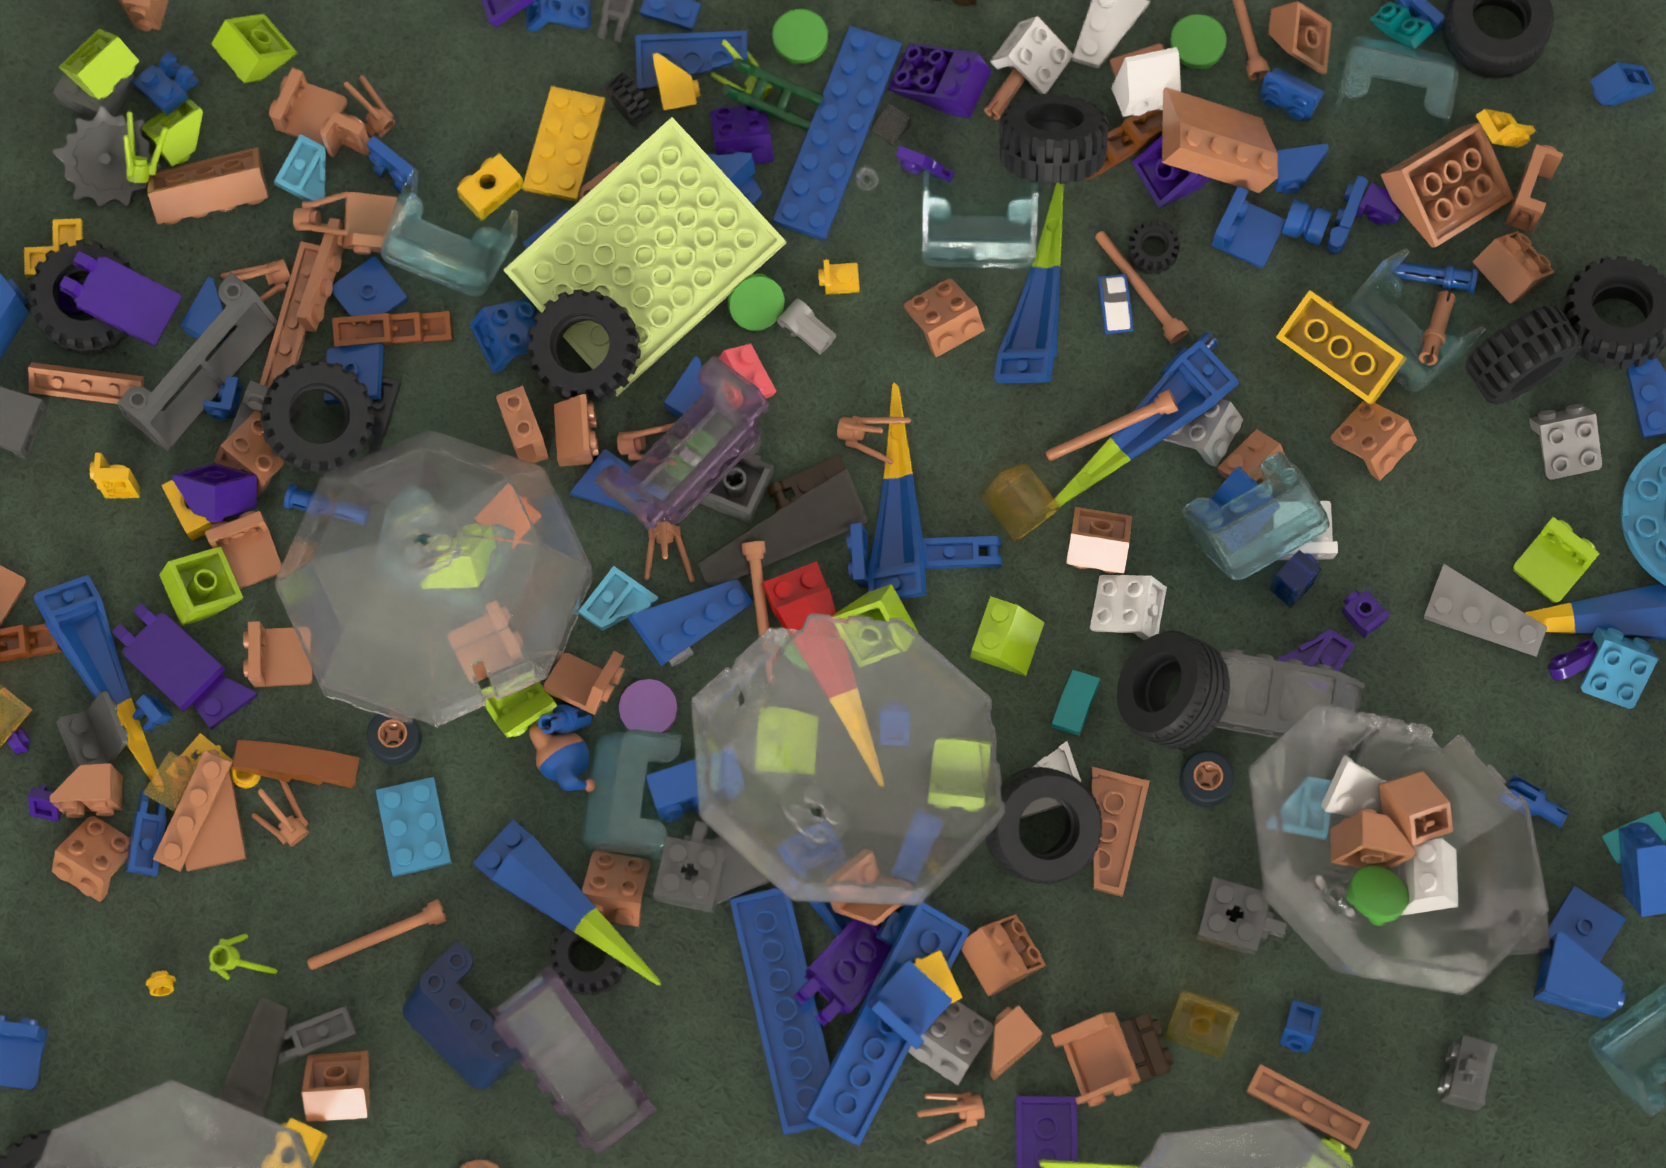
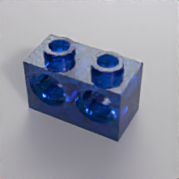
(1295, 578)

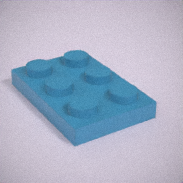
(413, 826)

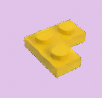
(63, 232)

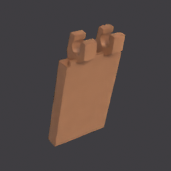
(221, 833)

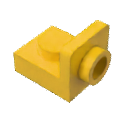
(839, 278)

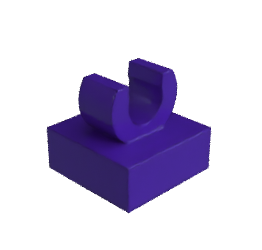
(40, 804)

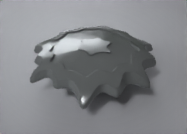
(97, 159)

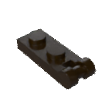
(804, 481)

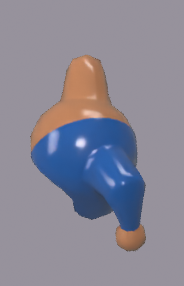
(562, 758)

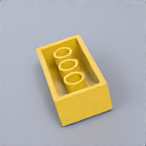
(1341, 347)

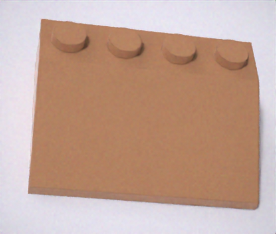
(1217, 142)
(1449, 184)

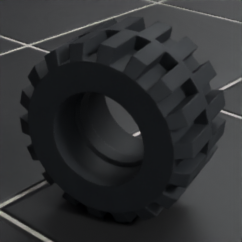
(577, 980)

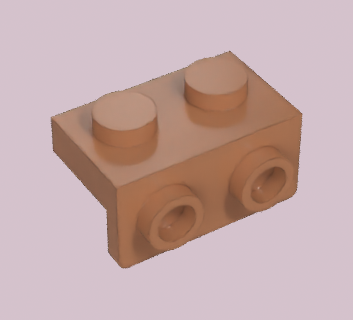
(346, 131)
(1251, 456)

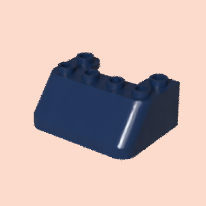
(457, 1023)

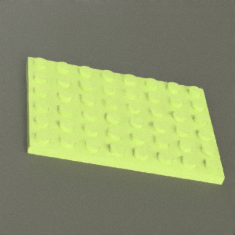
(655, 237)

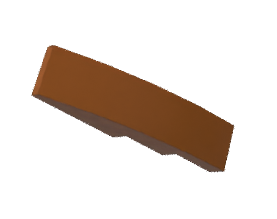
(1131, 137)
(393, 328)
(26, 642)
(295, 762)

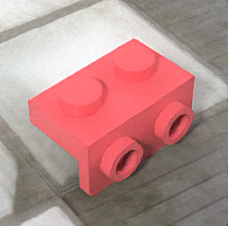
(747, 363)

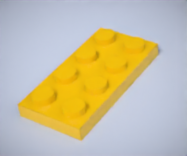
(564, 144)

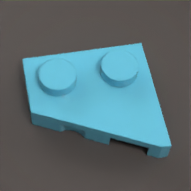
(304, 170)

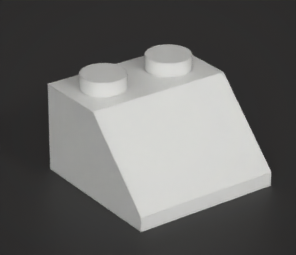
(1142, 81)
(1430, 877)

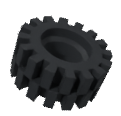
(628, 99)
(1159, 232)

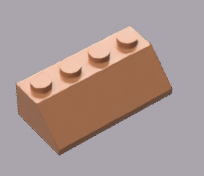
(207, 186)

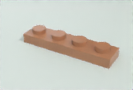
(321, 278)
(80, 383)
(192, 810)
(1307, 1107)

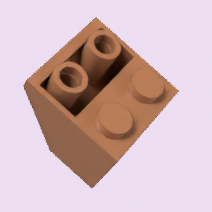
(1513, 266)
(574, 434)
(90, 789)
(1416, 807)
(1002, 954)

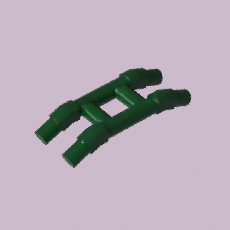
(788, 88)

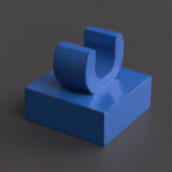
(154, 709)

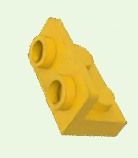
(1503, 128)
(113, 480)

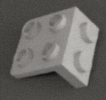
(1210, 432)
(1568, 441)
(953, 1041)

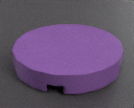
(648, 706)

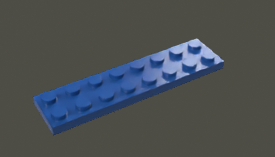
(837, 133)
(787, 1028)
(872, 1047)

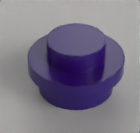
(19, 741)

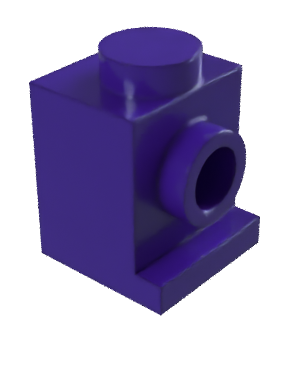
(1379, 206)
(1364, 622)

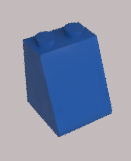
(12, 312)
(1643, 868)
(1577, 980)

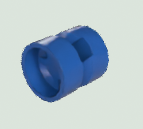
(1306, 222)

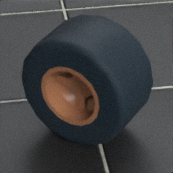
(385, 731)
(1210, 769)

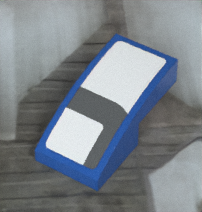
(1115, 303)

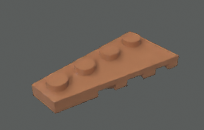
(1121, 808)

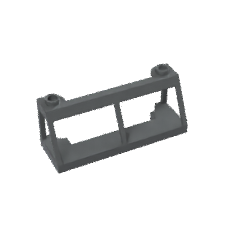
(253, 326)

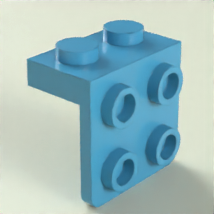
(1619, 668)

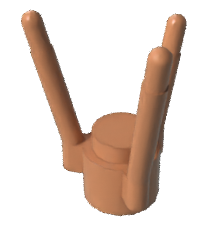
(380, 119)
(309, 219)
(274, 272)
(854, 429)
(634, 441)
(663, 535)
(292, 828)
(967, 1106)

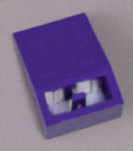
(941, 78)

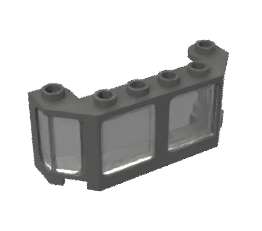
(1275, 695)

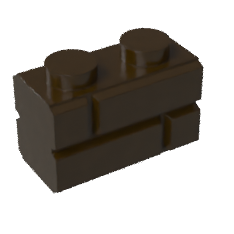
(1145, 1047)

